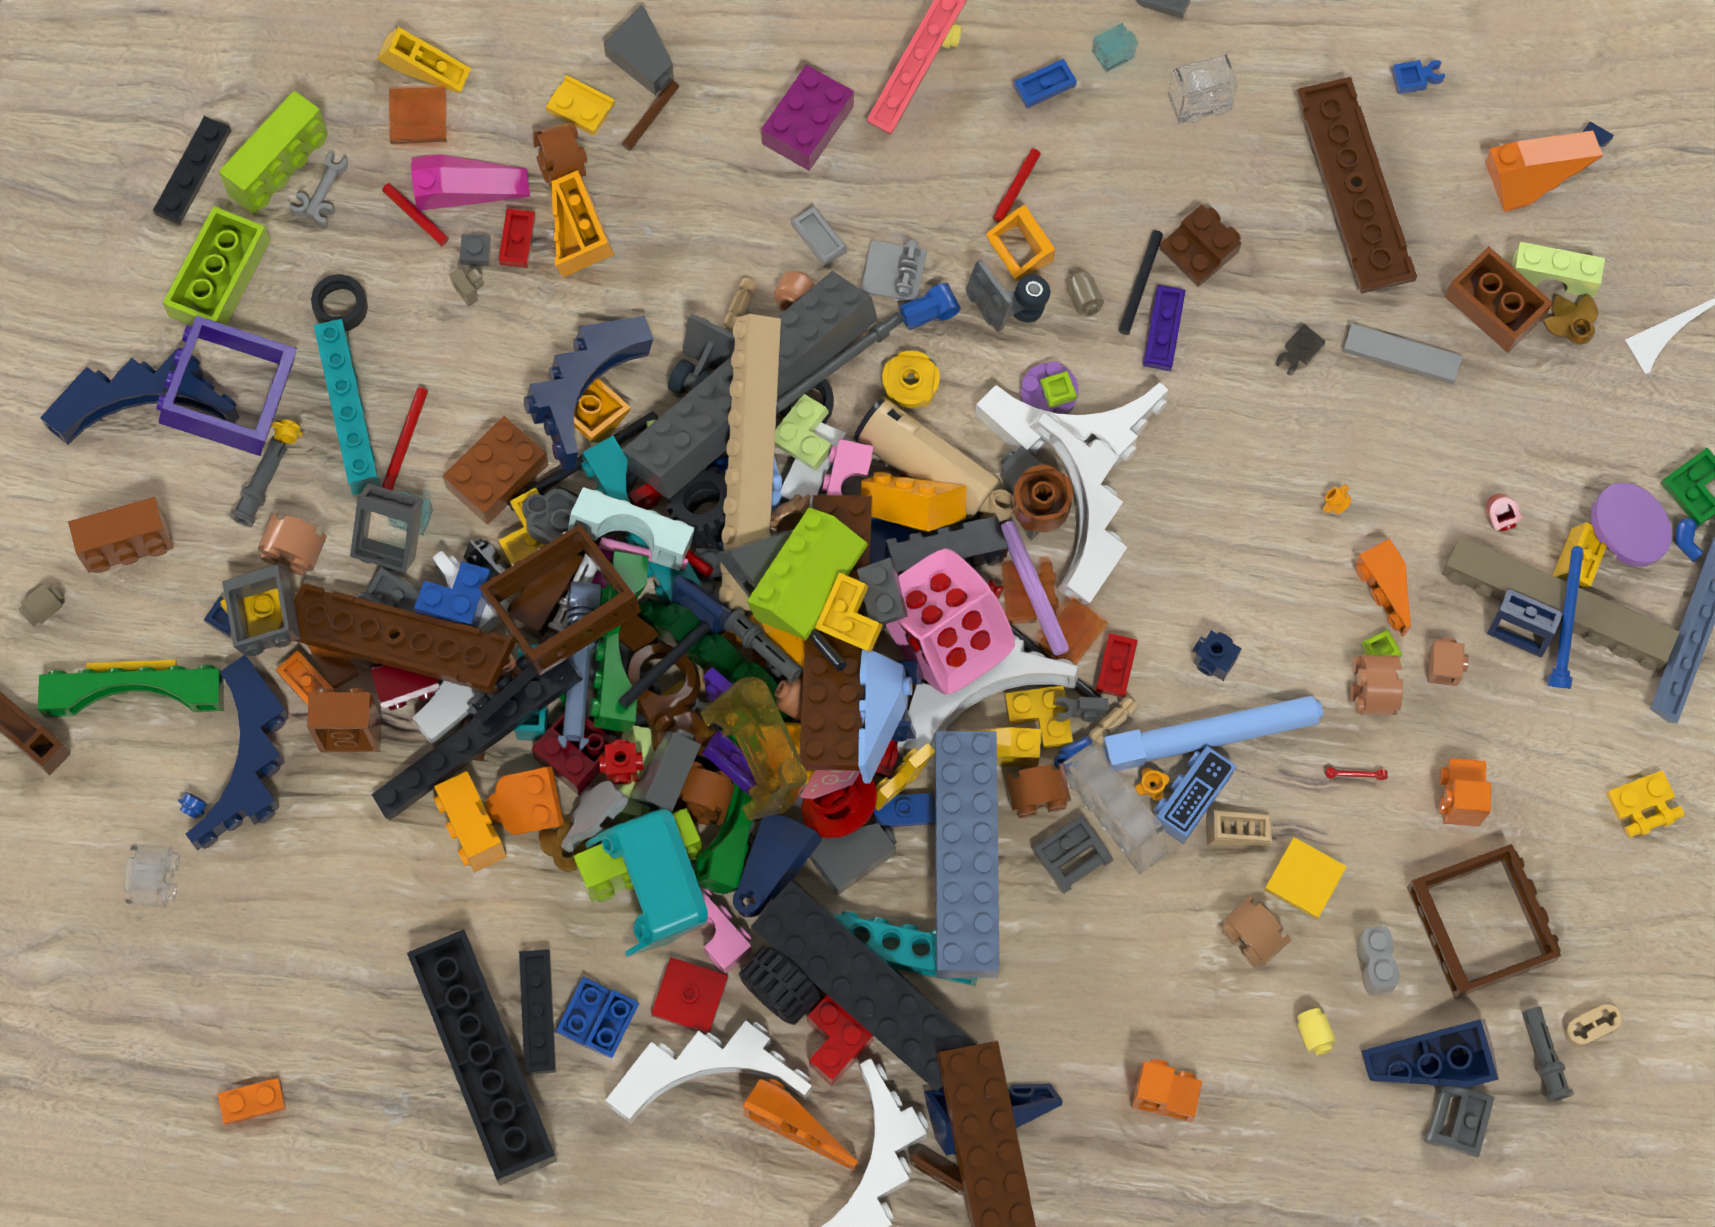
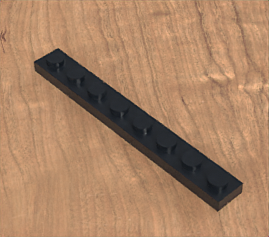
(474, 740)

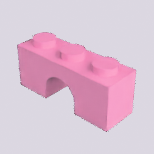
(848, 460)
(729, 944)

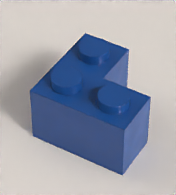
(458, 604)

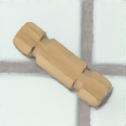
(740, 303)
(1113, 720)

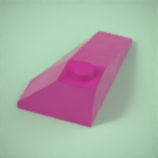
(457, 181)

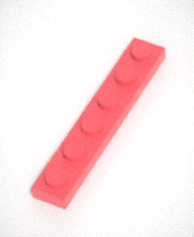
(914, 64)

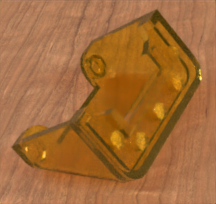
(772, 757)

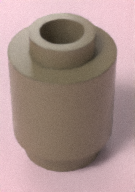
(1085, 294)
(41, 604)

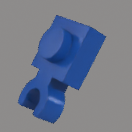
(1413, 77)

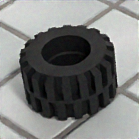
(702, 488)
(779, 985)

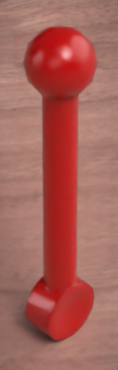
(1332, 773)

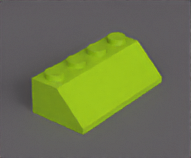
(805, 573)

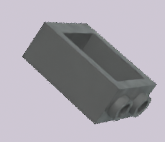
(392, 505)
(252, 584)

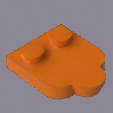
(526, 802)

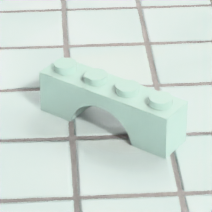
(601, 514)

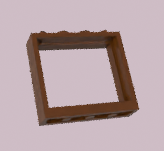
(582, 631)
(1438, 936)

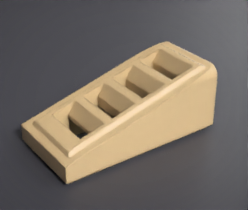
(1215, 837)

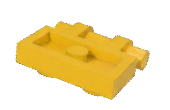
(1643, 795)

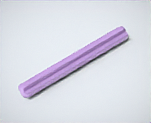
(1034, 589)

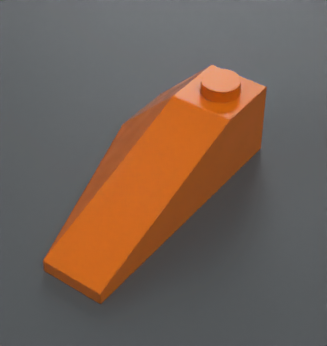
(1535, 166)
(783, 1114)

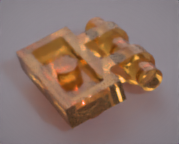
(1017, 603)

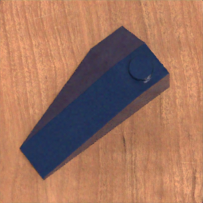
(1444, 1057)
(1027, 1104)

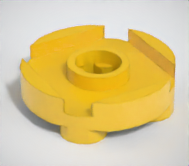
(910, 395)

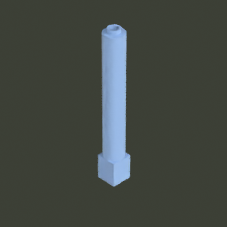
(1136, 747)

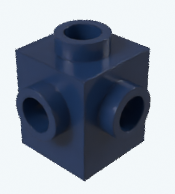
(1216, 654)

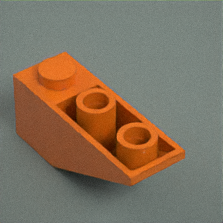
(1387, 578)

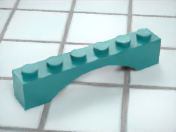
(609, 469)

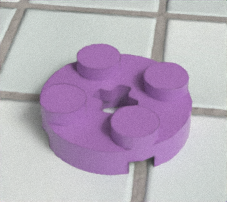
(1032, 392)

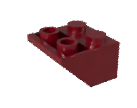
(398, 685)
(569, 764)

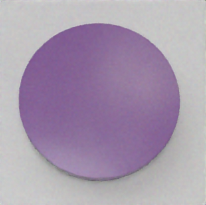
(1631, 524)

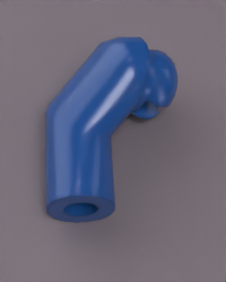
(1685, 539)
(1071, 749)

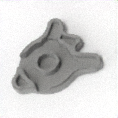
(594, 807)

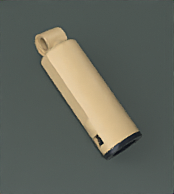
(927, 456)

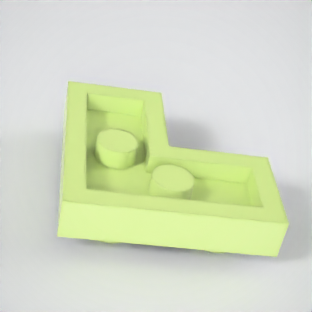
(796, 433)

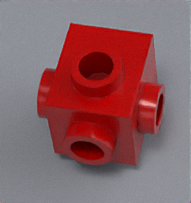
(621, 772)

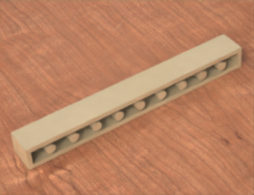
(750, 441)

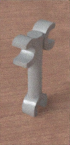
(315, 207)

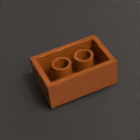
(1498, 299)
(495, 470)
(121, 535)
(344, 720)

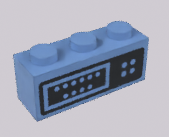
(1194, 793)

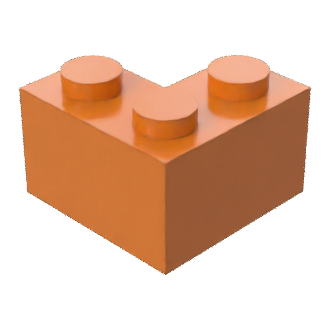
(1465, 792)
(1166, 1093)

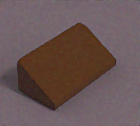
(938, 1168)

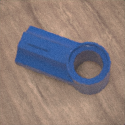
(936, 304)

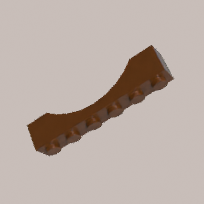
(31, 737)

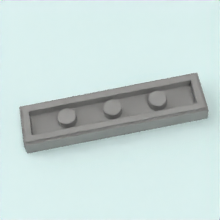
(1402, 354)

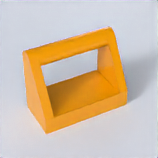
(1034, 236)

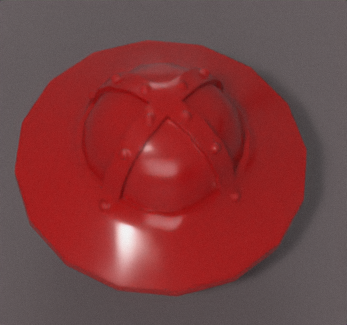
(841, 810)

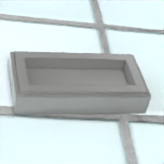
(818, 236)

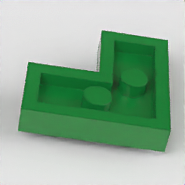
(1689, 489)

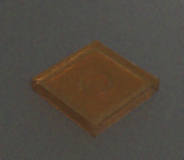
(417, 115)

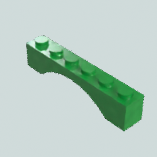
(611, 677)
(70, 693)
(722, 862)

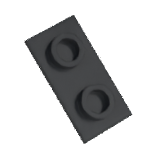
(484, 555)

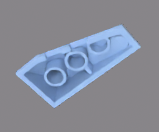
(881, 709)

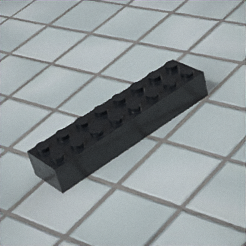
(860, 981)
(482, 1057)

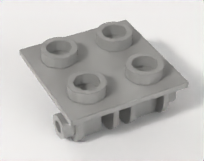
(894, 270)

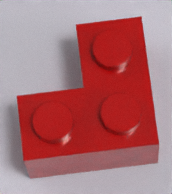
(844, 1040)

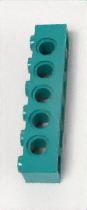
(346, 405)
(907, 936)

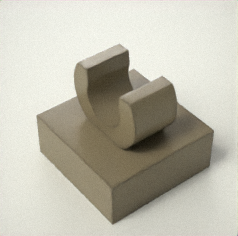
(467, 285)

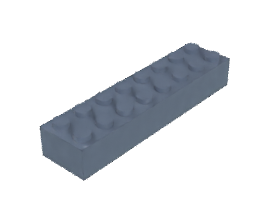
(966, 854)

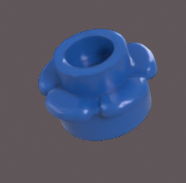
(192, 805)

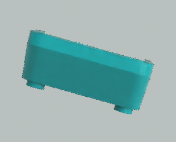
(660, 878)

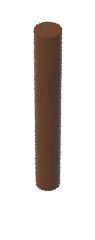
(650, 115)

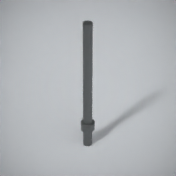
(876, 334)

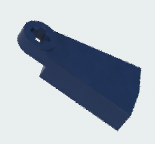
(773, 862)

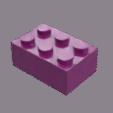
(807, 117)

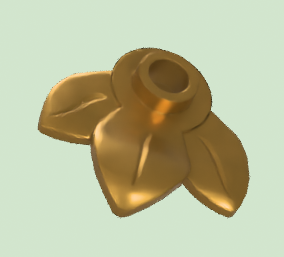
(1570, 317)
(551, 844)

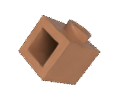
(1447, 662)

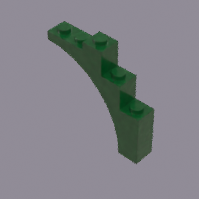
(712, 650)

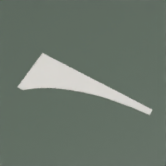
(1650, 342)

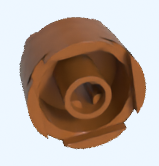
(559, 152)
(1057, 496)
(1038, 789)
(706, 795)

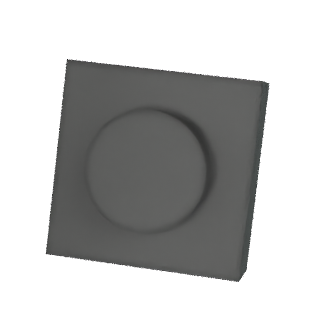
(475, 249)

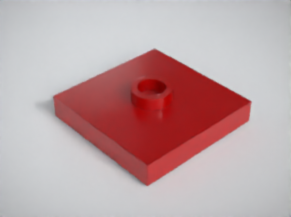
(689, 995)

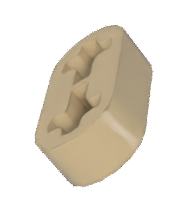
(1590, 1019)

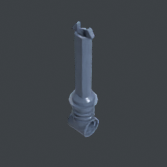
(581, 601)

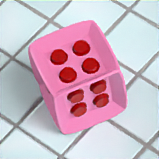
(951, 623)

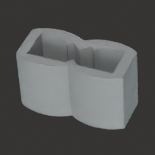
(1375, 953)

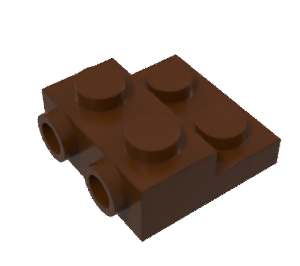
(1201, 245)

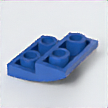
(597, 1017)

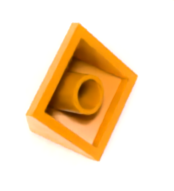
(599, 412)

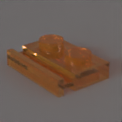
(1080, 629)

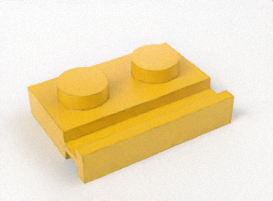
(580, 104)

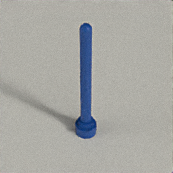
(1561, 675)

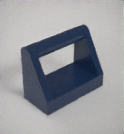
(700, 603)
(1528, 615)

